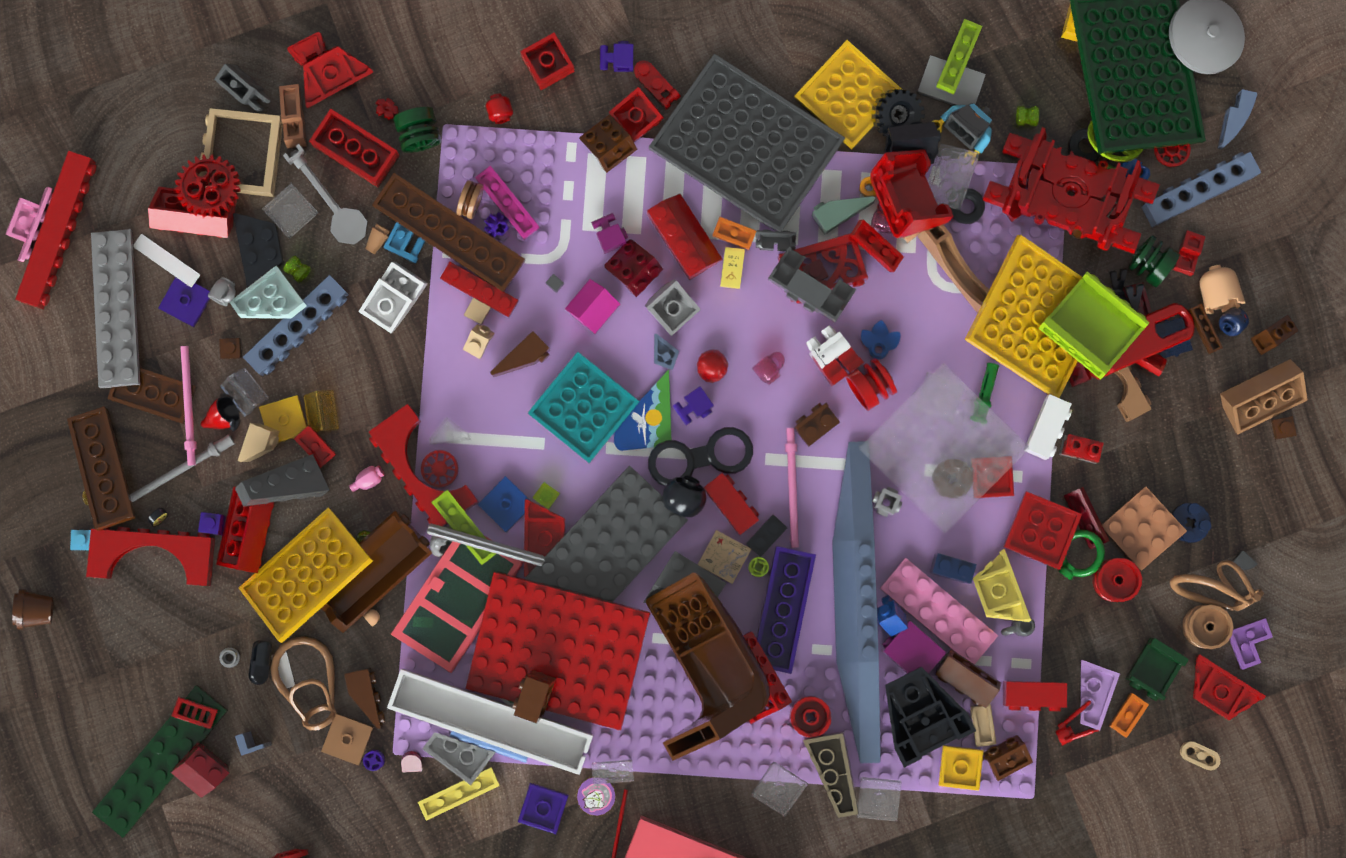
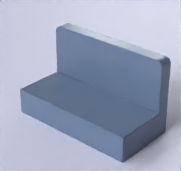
(247, 745)

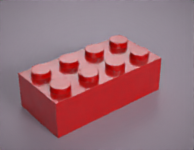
(354, 148)

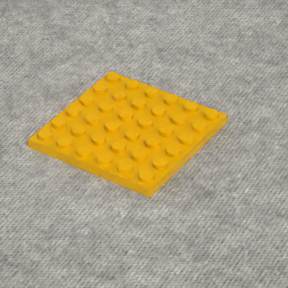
(1016, 306)

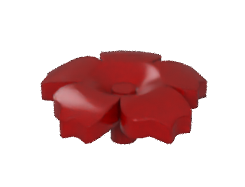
(386, 107)

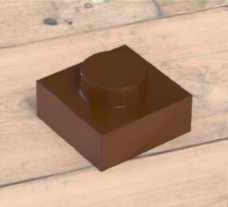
(230, 348)
(1283, 428)

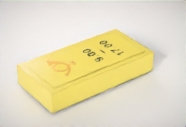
(732, 268)

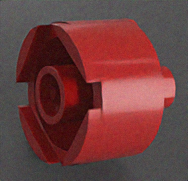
(813, 727)

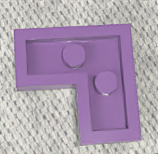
(1243, 642)

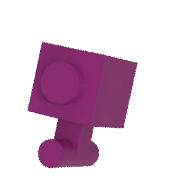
(610, 237)

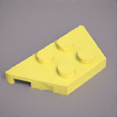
(1000, 591)

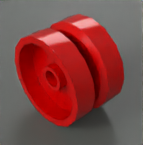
(1128, 584)

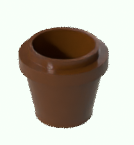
(31, 609)

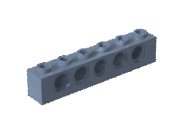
(1247, 170)
(270, 341)

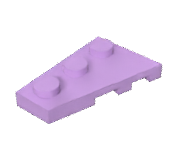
(1098, 687)

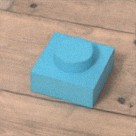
(80, 539)

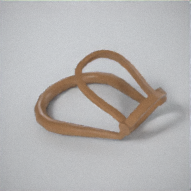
(1225, 587)
(289, 695)

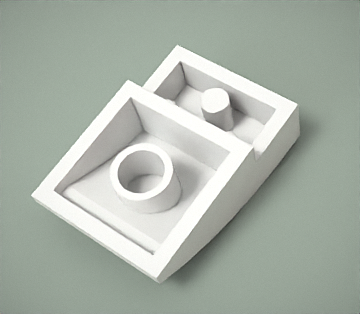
(393, 297)

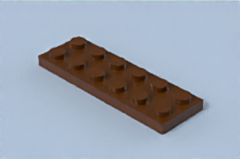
(101, 468)

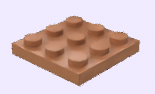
(1143, 528)

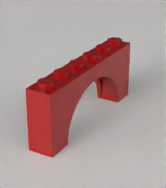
(393, 438)
(110, 546)

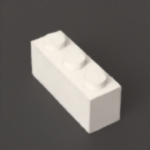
(1048, 427)

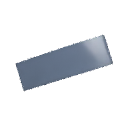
(1236, 116)

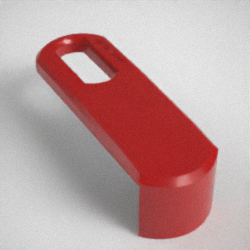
(1149, 342)

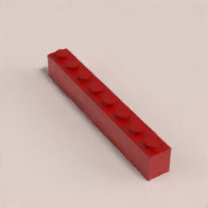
(56, 230)

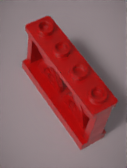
(838, 245)
(778, 694)

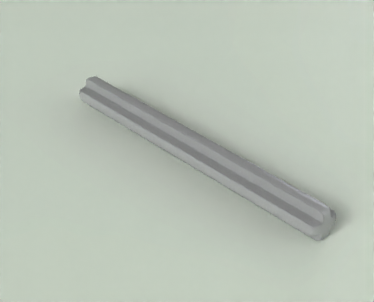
(485, 544)

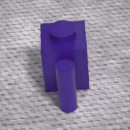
(621, 58)
(697, 402)

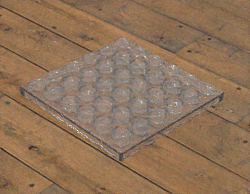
(944, 448)

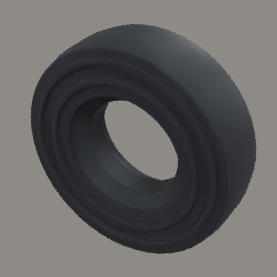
(1074, 145)
(979, 207)

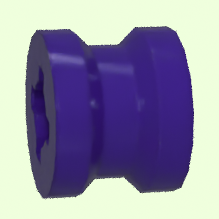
(370, 759)

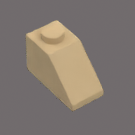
(258, 442)

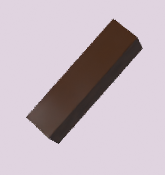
(1205, 329)

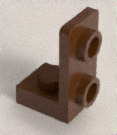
(1274, 335)

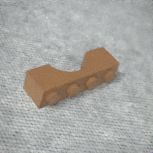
(1133, 400)

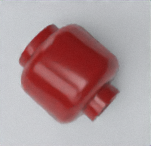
(499, 108)

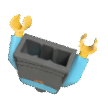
(969, 125)

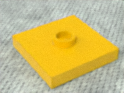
(285, 417)
(960, 767)

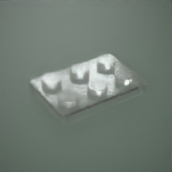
(952, 175)

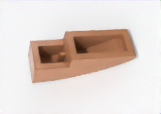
(292, 116)

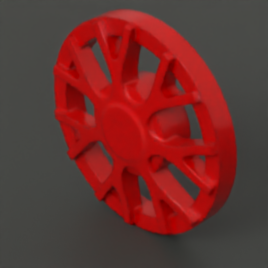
(1171, 152)
(439, 468)

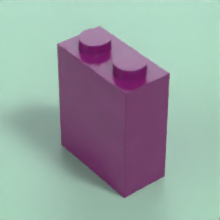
(913, 649)

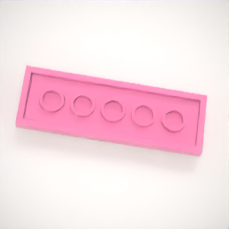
(938, 611)

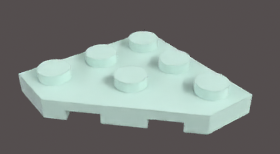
(269, 298)

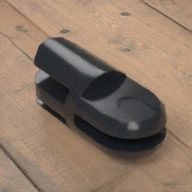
(260, 662)

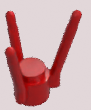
(1066, 734)

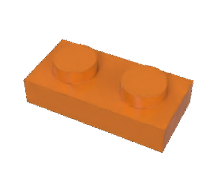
(734, 233)
(1128, 715)

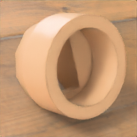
(372, 617)

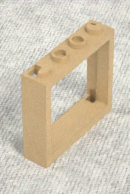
(268, 188)

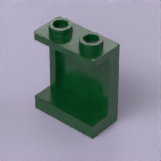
(1155, 669)

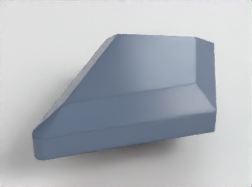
(664, 353)

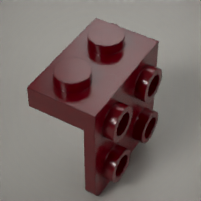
(634, 267)

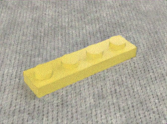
(458, 794)

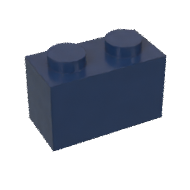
(953, 568)

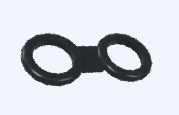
(702, 455)

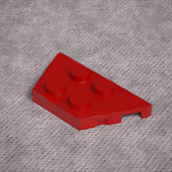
(331, 73)
(541, 531)
(1222, 690)

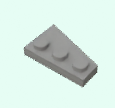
(459, 757)

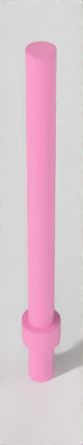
(190, 444)
(791, 448)

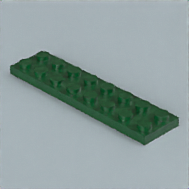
(153, 766)

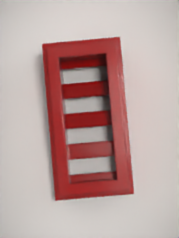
(180, 700)

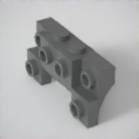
(807, 289)

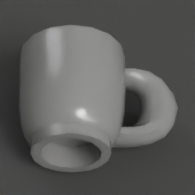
(222, 291)

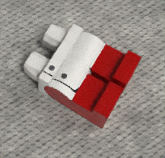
(834, 348)

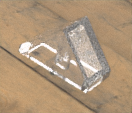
(448, 432)

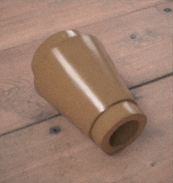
(377, 238)

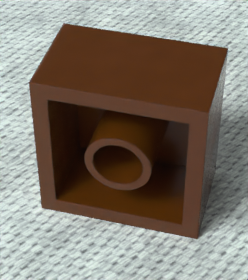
(534, 696)

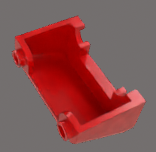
(906, 194)

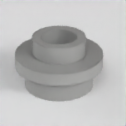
(223, 657)

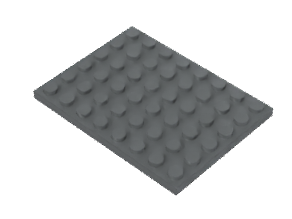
(746, 143)

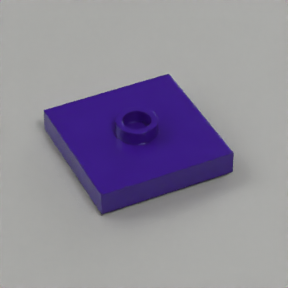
(185, 301)
(543, 808)

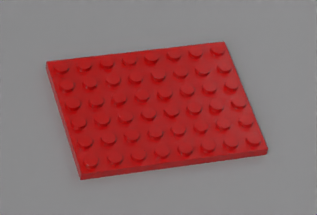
(563, 634)

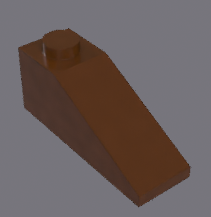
(525, 354)

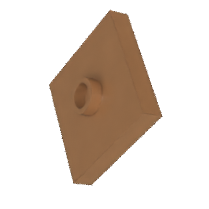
(347, 739)

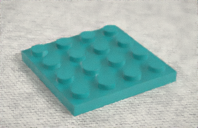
(583, 407)

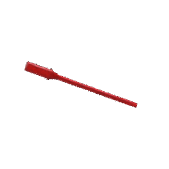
(619, 823)

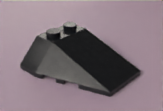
(923, 716)

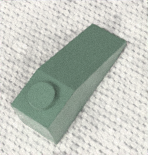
(836, 212)

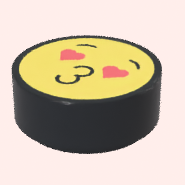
(157, 517)

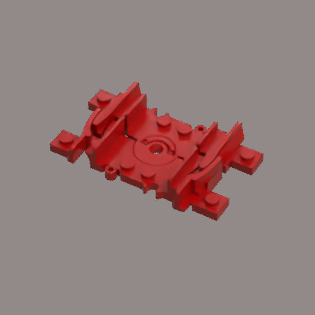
(1090, 185)

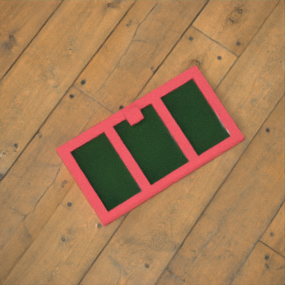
(451, 605)

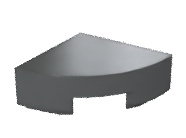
(1244, 561)

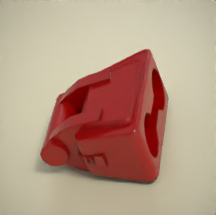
(307, 48)

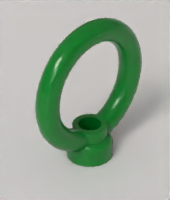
(1070, 571)

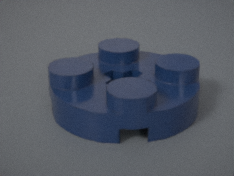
(1201, 521)

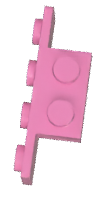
(26, 220)

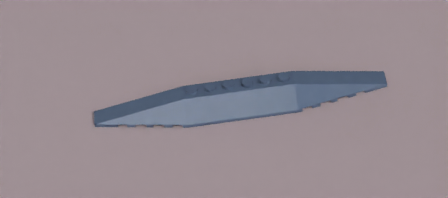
(857, 604)

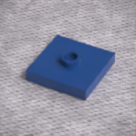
(504, 504)

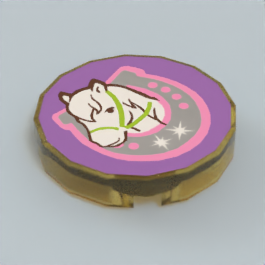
(595, 798)

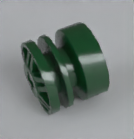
(417, 129)
(1154, 261)

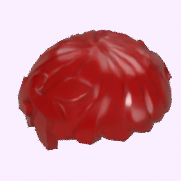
(712, 366)

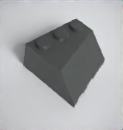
(680, 567)

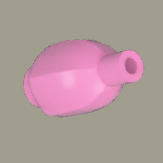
(367, 478)

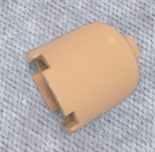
(1220, 289)

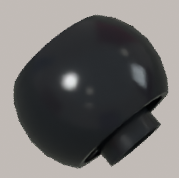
(684, 496)

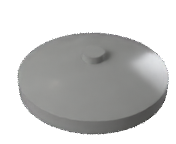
(1206, 35)

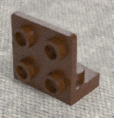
(608, 143)

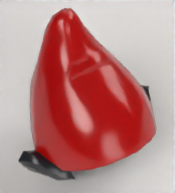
(222, 414)

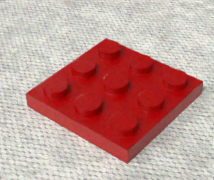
(1042, 530)

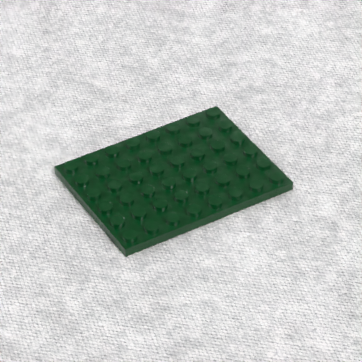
(1133, 78)

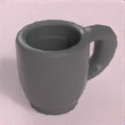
(1020, 628)

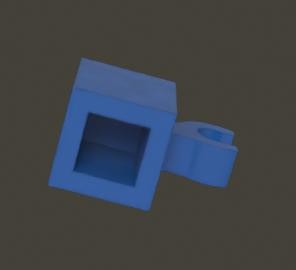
(891, 617)

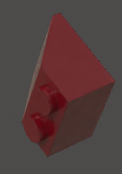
(201, 770)

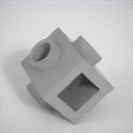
(890, 494)

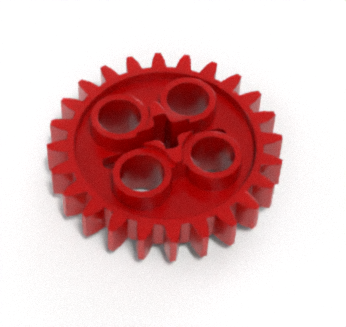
(191, 180)

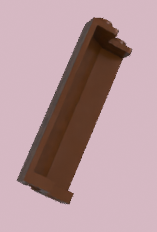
(395, 554)

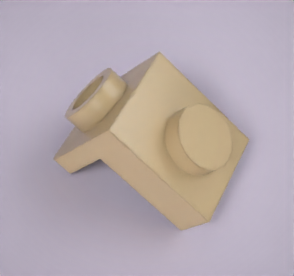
(478, 340)

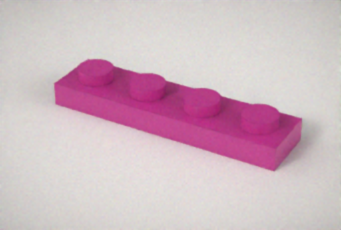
(507, 202)

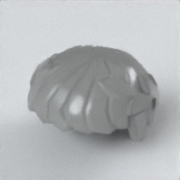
(439, 545)

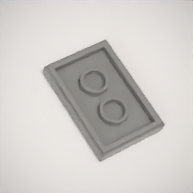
(966, 91)

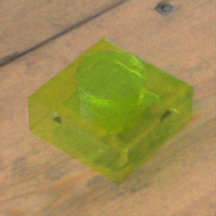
(546, 495)

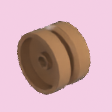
(1219, 626)

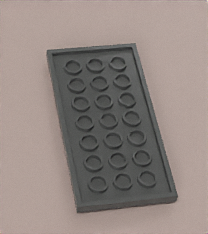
(611, 540)

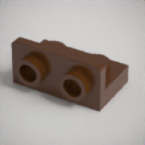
(816, 424)
(1007, 757)

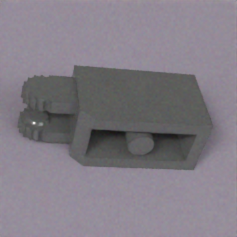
(241, 86)

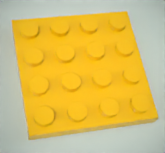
(845, 93)

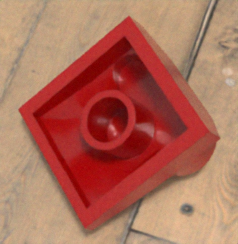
(636, 114)

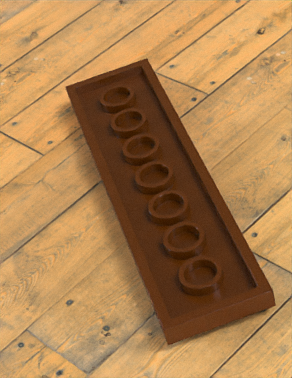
(448, 232)

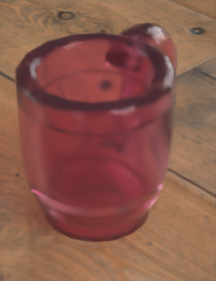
(879, 221)
(767, 369)

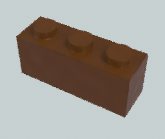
(968, 679)

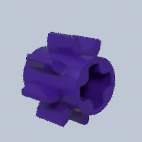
(496, 224)

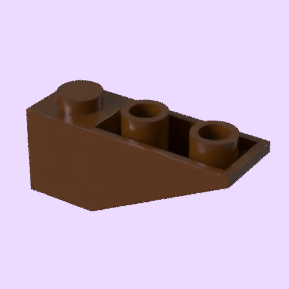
(362, 690)

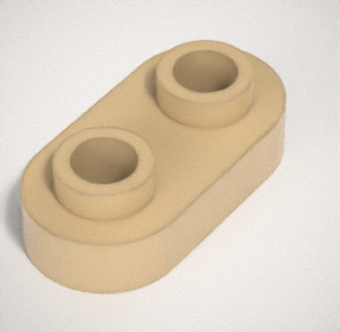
(1199, 755)

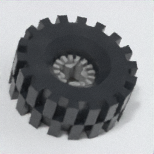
(897, 100)

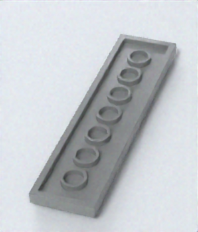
(115, 308)

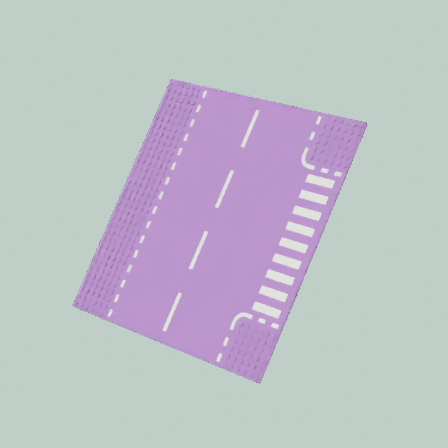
(564, 193)

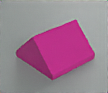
(592, 306)

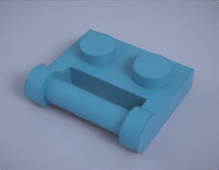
(399, 241)

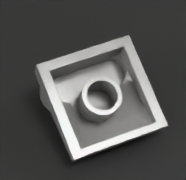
(672, 306)

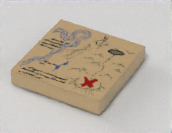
(724, 557)

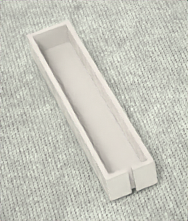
(489, 721)

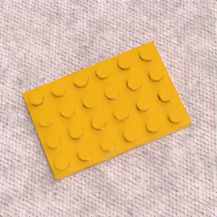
(305, 575)

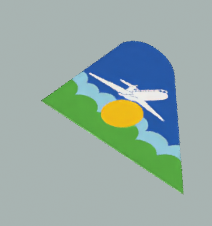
(648, 421)

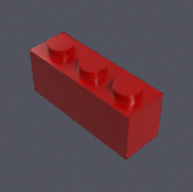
(731, 503)
(1035, 695)

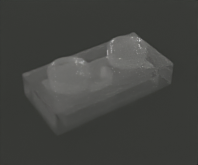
(612, 772)

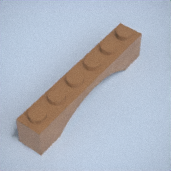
(943, 249)

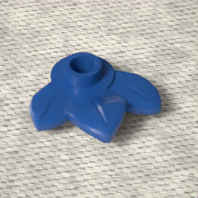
(880, 338)

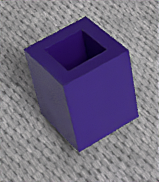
(211, 523)

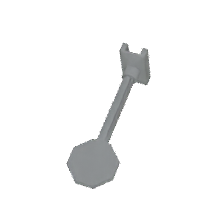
(347, 224)

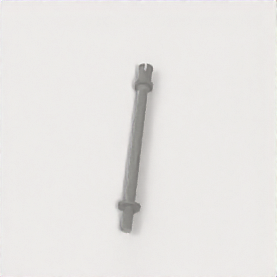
(213, 449)

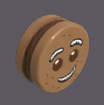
(470, 199)

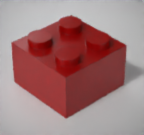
(547, 61)

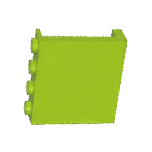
(1094, 325)

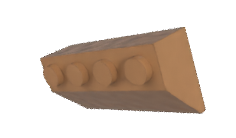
(1264, 396)

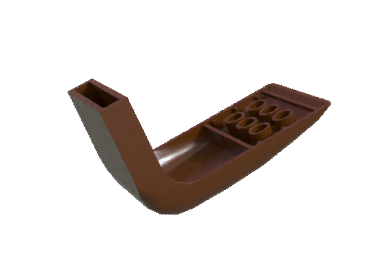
(714, 660)

